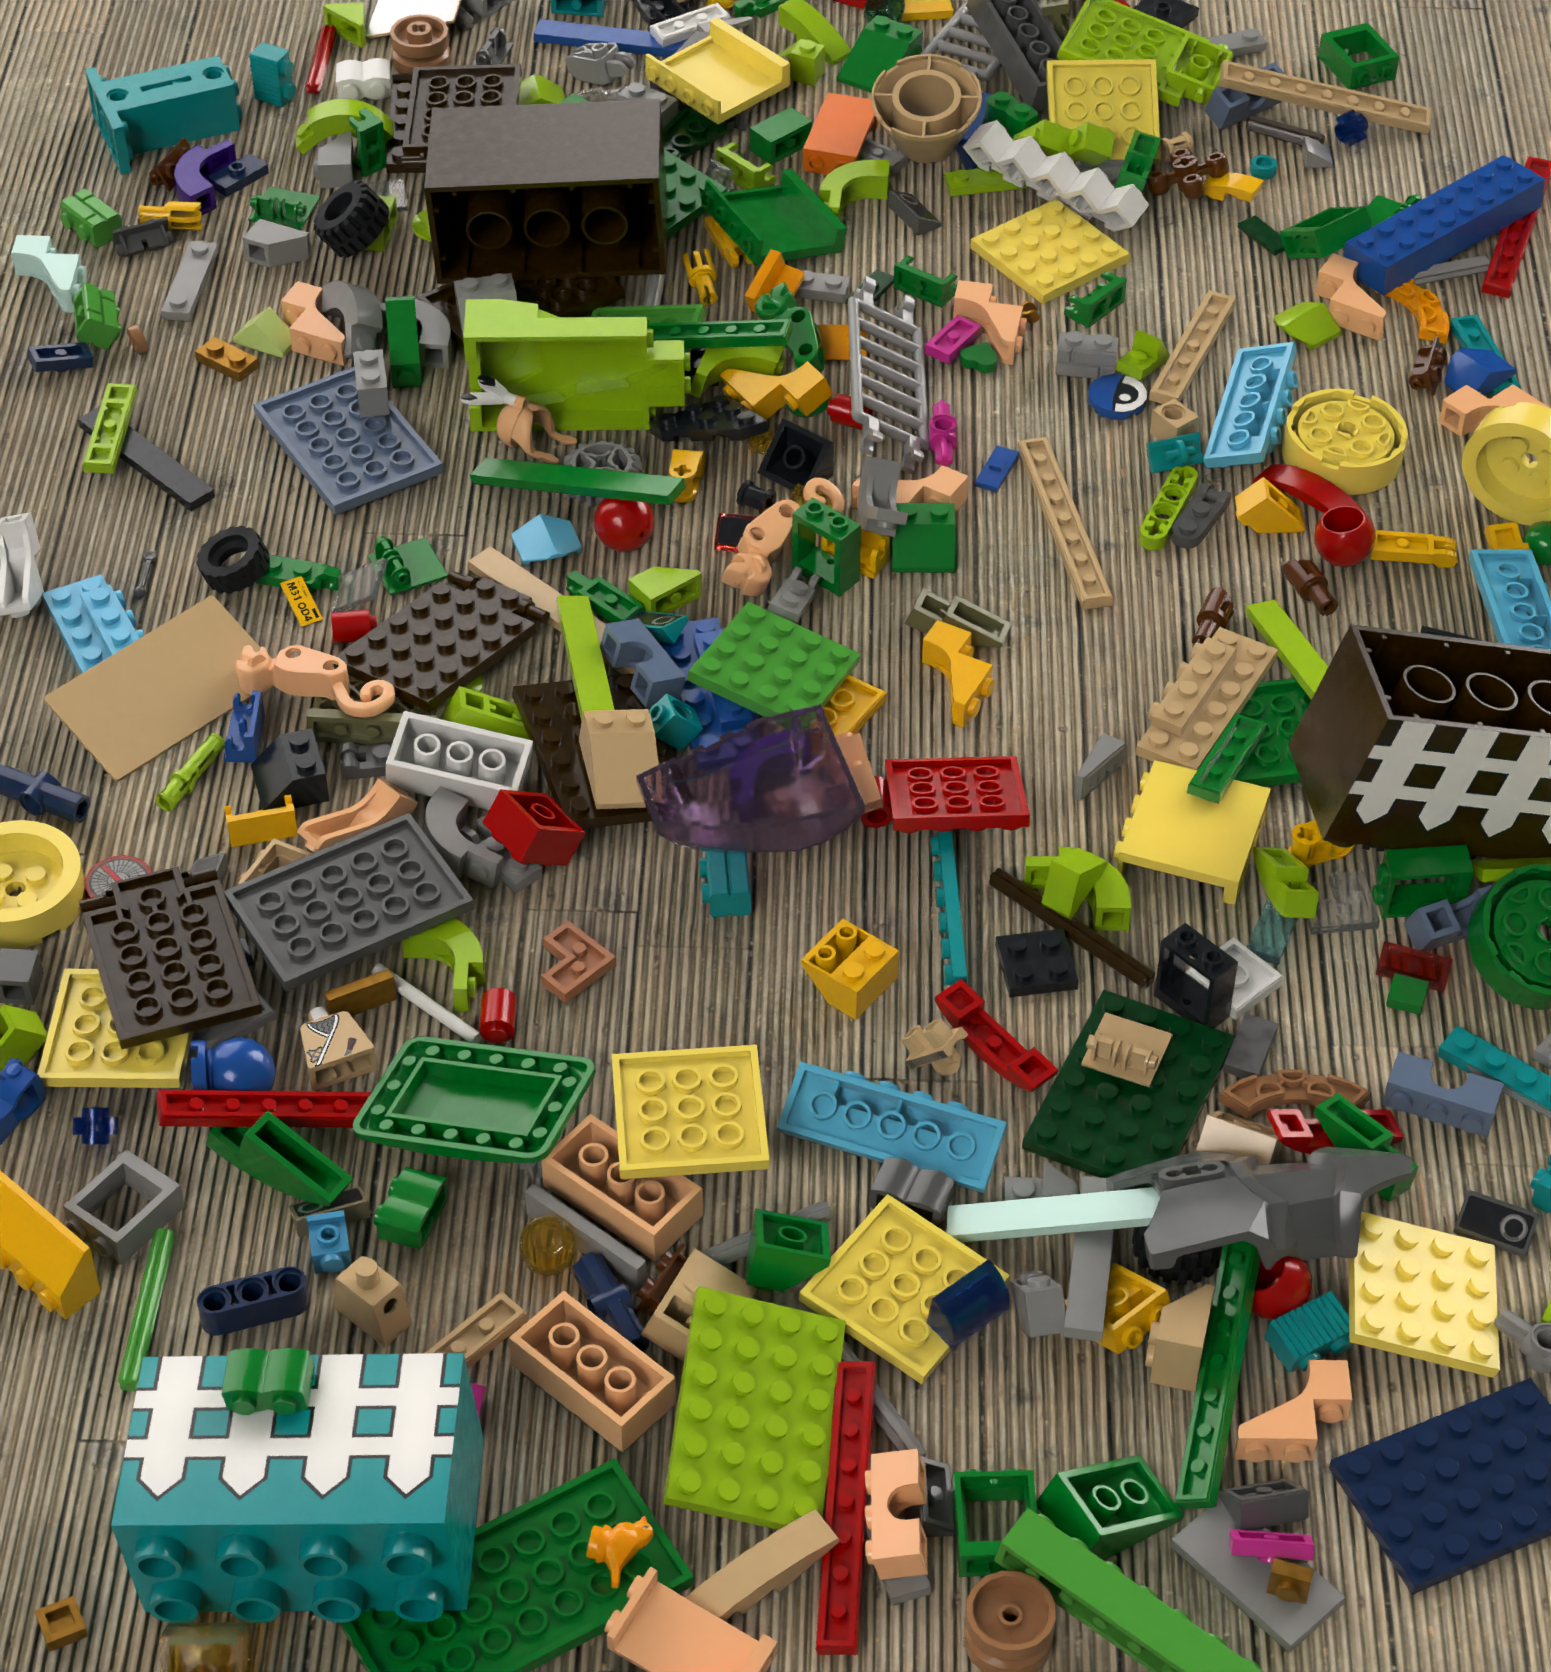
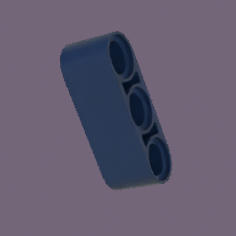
(253, 1300)

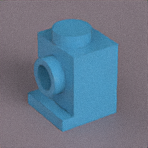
(329, 1242)

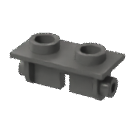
(494, 50)
(129, 238)

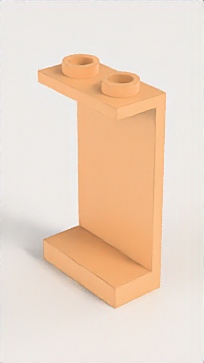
(675, 1635)

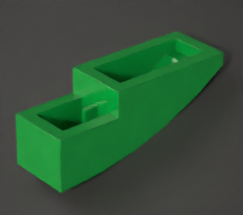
(1138, 160)
(1353, 1128)

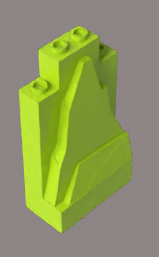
(580, 368)

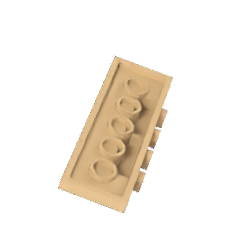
(1204, 698)

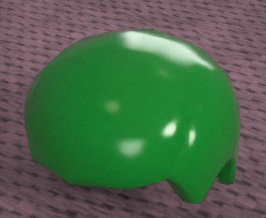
(1539, 541)

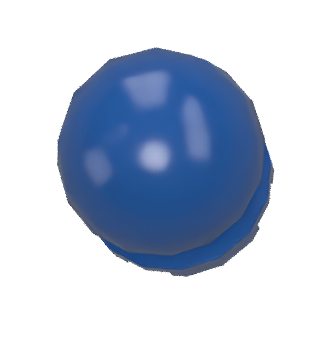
(232, 1065)

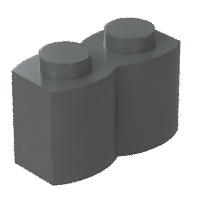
(919, 1189)

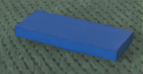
(997, 468)

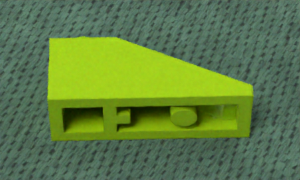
(485, 712)

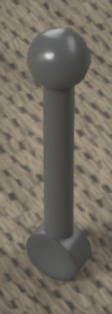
(149, 558)

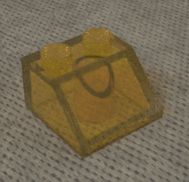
(205, 1647)

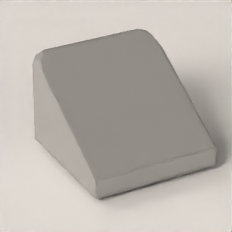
(1316, 154)

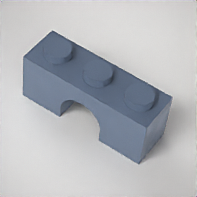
(1233, 106)
(633, 646)
(1441, 922)
(1466, 1107)

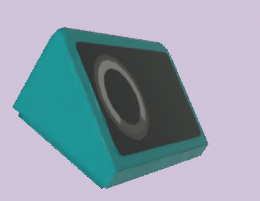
(661, 625)

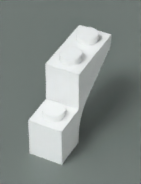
(18, 569)

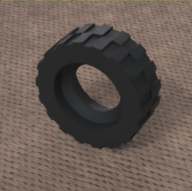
(241, 573)

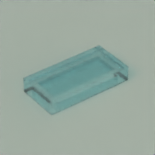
(1271, 934)

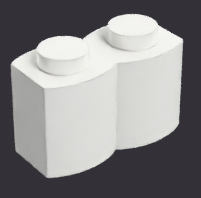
(364, 79)

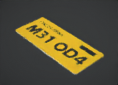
(301, 601)

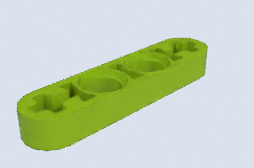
(1168, 507)

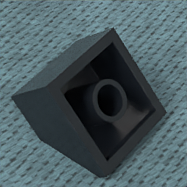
(291, 768)

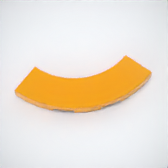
(1426, 308)

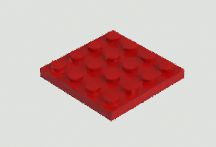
(956, 794)

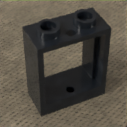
(1175, 987)

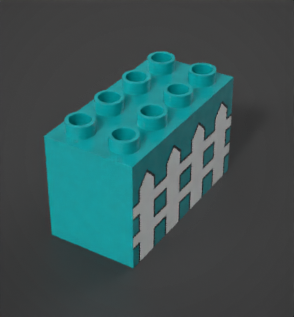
(307, 1509)

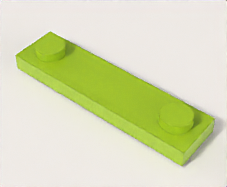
(976, 181)
(110, 428)

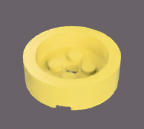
(1353, 463)
(1498, 464)
(48, 872)

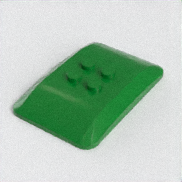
(474, 1100)

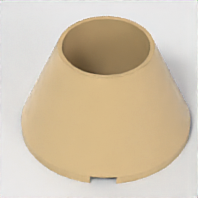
(926, 105)

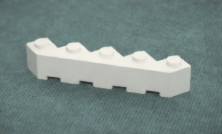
(1055, 177)

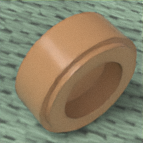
(137, 339)

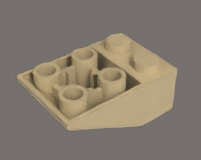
(672, 1317)

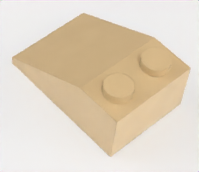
(614, 751)

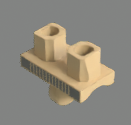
(934, 1046)

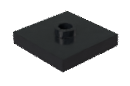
(1171, 11)

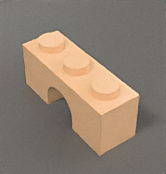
(896, 1544)

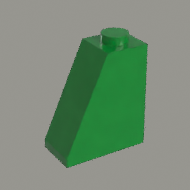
(403, 341)

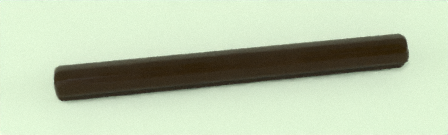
(1073, 929)

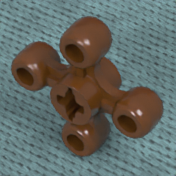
(1187, 173)

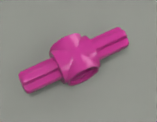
(942, 433)

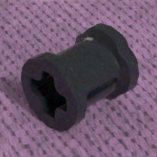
(755, 496)

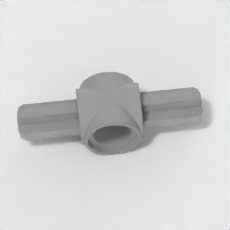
(1534, 1339)

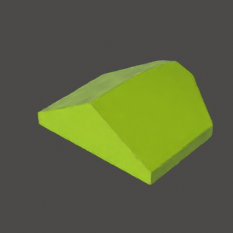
(540, 90)
(1309, 323)

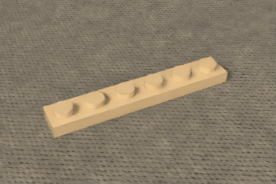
(1192, 347)

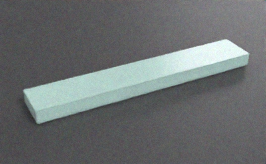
(1052, 1215)

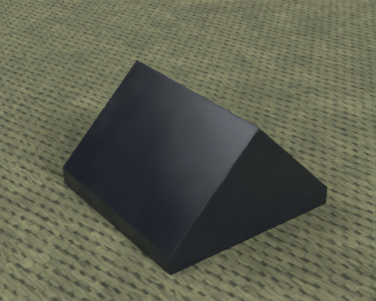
(797, 456)

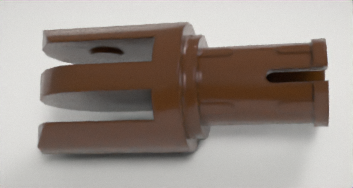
(1310, 584)
(1214, 613)

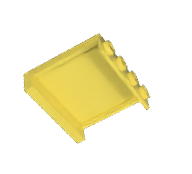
(721, 73)
(1191, 834)

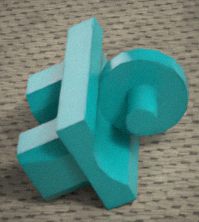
(1174, 452)

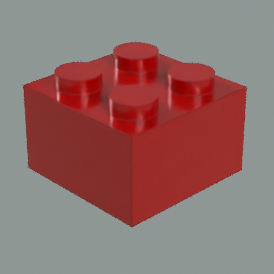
(533, 828)

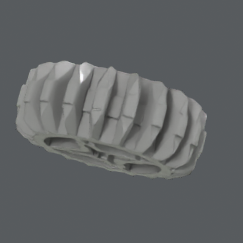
(602, 456)

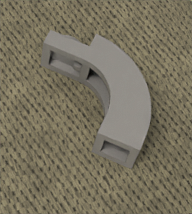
(359, 309)
(433, 335)
(878, 496)
(442, 822)

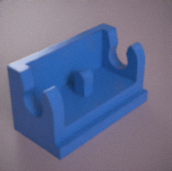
(245, 729)

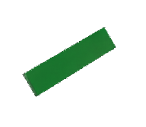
(1226, 758)

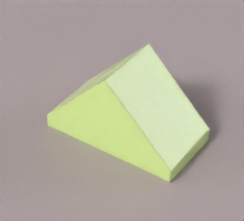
(266, 334)

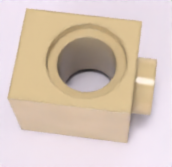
(1173, 420)

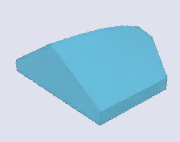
(545, 539)

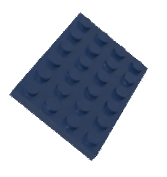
(1456, 1485)

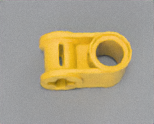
(691, 467)
(1310, 846)

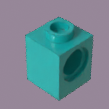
(674, 722)

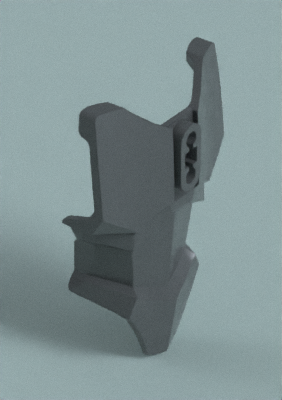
(1278, 1208)

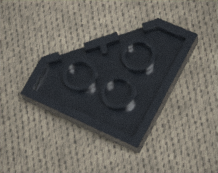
(703, 421)

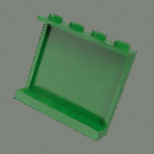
(776, 218)

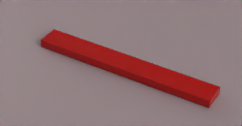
(1513, 242)
(845, 1509)

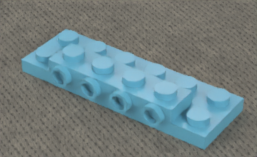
(1253, 406)
(1513, 596)
(91, 620)
(887, 1122)

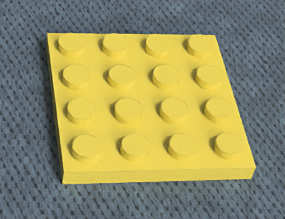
(1107, 94)
(1049, 251)
(86, 1049)
(689, 1112)
(886, 1284)
(1424, 1295)

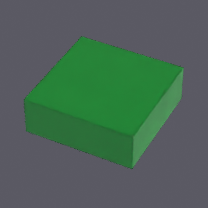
(1407, 994)

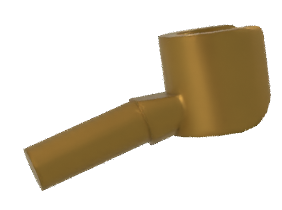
(1030, 312)

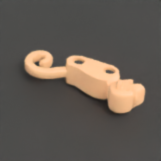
(766, 536)
(310, 676)

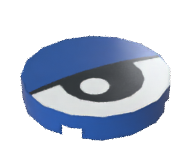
(1117, 396)

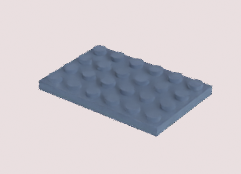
(339, 452)

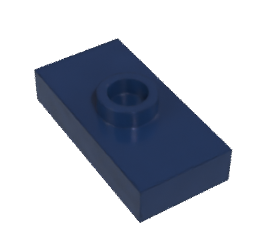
(238, 174)
(60, 357)

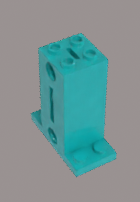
(163, 106)

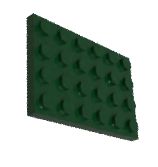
(1119, 1125)

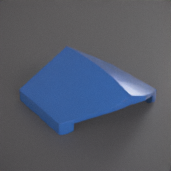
(1478, 369)

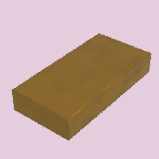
(362, 994)

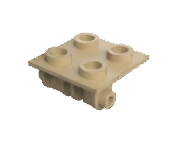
(1126, 1049)

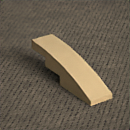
(765, 1567)

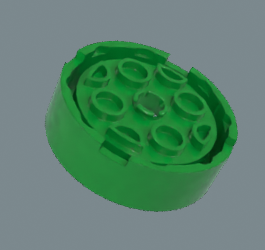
(1507, 939)

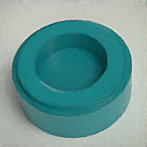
(1263, 167)

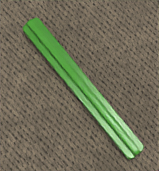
(146, 1308)

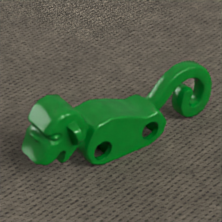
(805, 338)

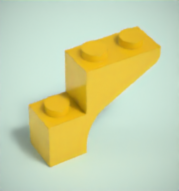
(766, 394)
(969, 678)

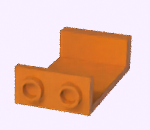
(838, 133)

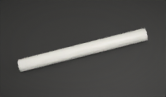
(432, 1007)

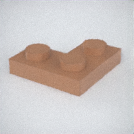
(580, 961)

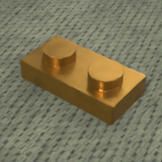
(227, 359)

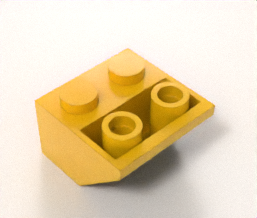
(851, 967)

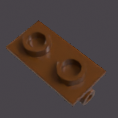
(165, 170)
(1428, 367)
(654, 1290)

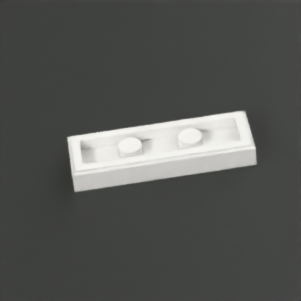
(685, 25)

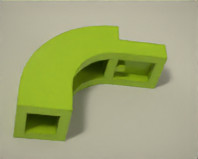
(333, 118)
(853, 182)
(1107, 898)
(457, 948)

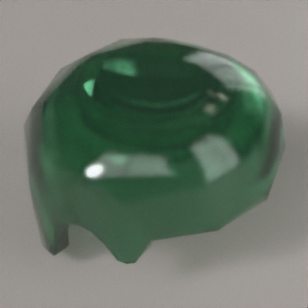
(889, 8)

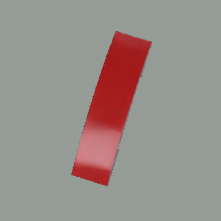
(1307, 487)
(991, 1041)
(1308, 1135)

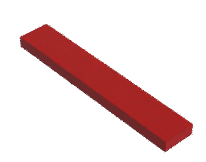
(245, 1108)

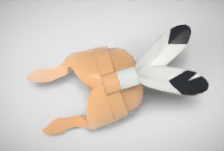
(517, 418)

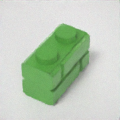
(89, 218)
(96, 316)

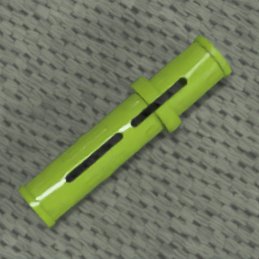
(183, 780)

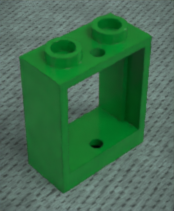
(1340, 44)
(1325, 232)
(838, 571)
(1420, 863)
(973, 1485)

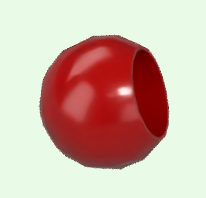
(624, 524)
(1344, 536)
(1281, 1288)

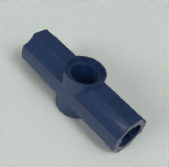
(43, 794)
(608, 1299)

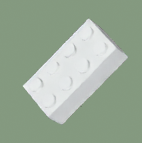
(458, 758)

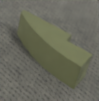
(986, 627)

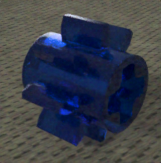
(1351, 127)
(95, 1125)

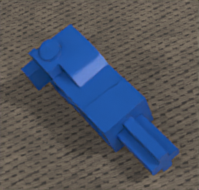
(19, 1095)

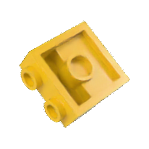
(1130, 1308)

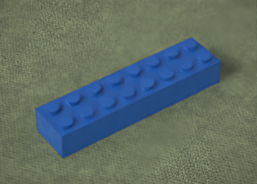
(1444, 223)

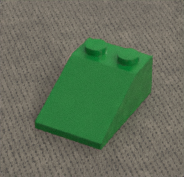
(877, 50)
(1109, 1504)

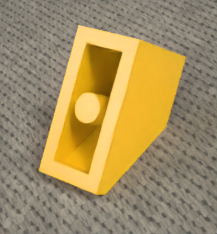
(1268, 509)

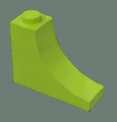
(759, 360)

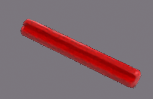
(321, 59)

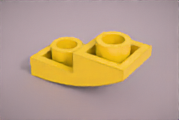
(1235, 184)

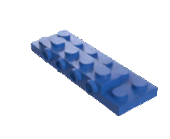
(714, 712)

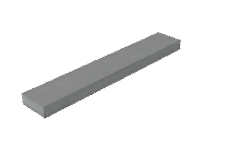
(1089, 1276)

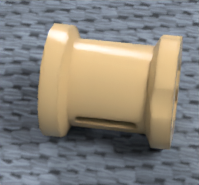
(1170, 145)

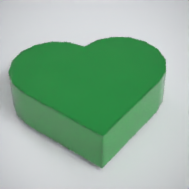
(979, 357)

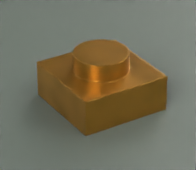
(1290, 1581)
(61, 1623)

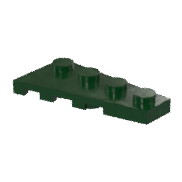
(691, 132)

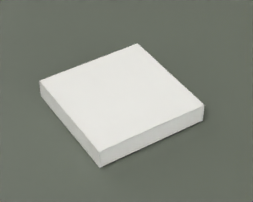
(1253, 979)

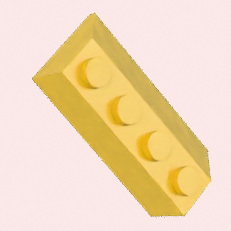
(44, 1253)

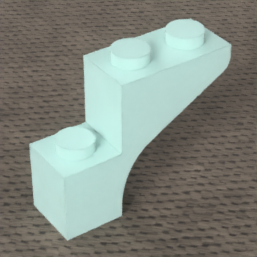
(61, 272)

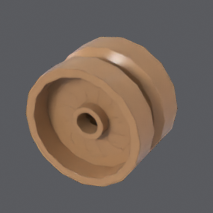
(419, 42)
(1009, 1623)

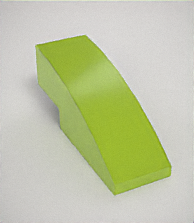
(811, 25)
(1286, 882)

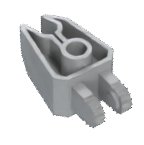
(599, 63)

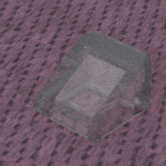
(720, 174)

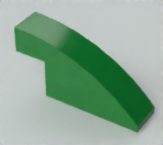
(280, 1160)

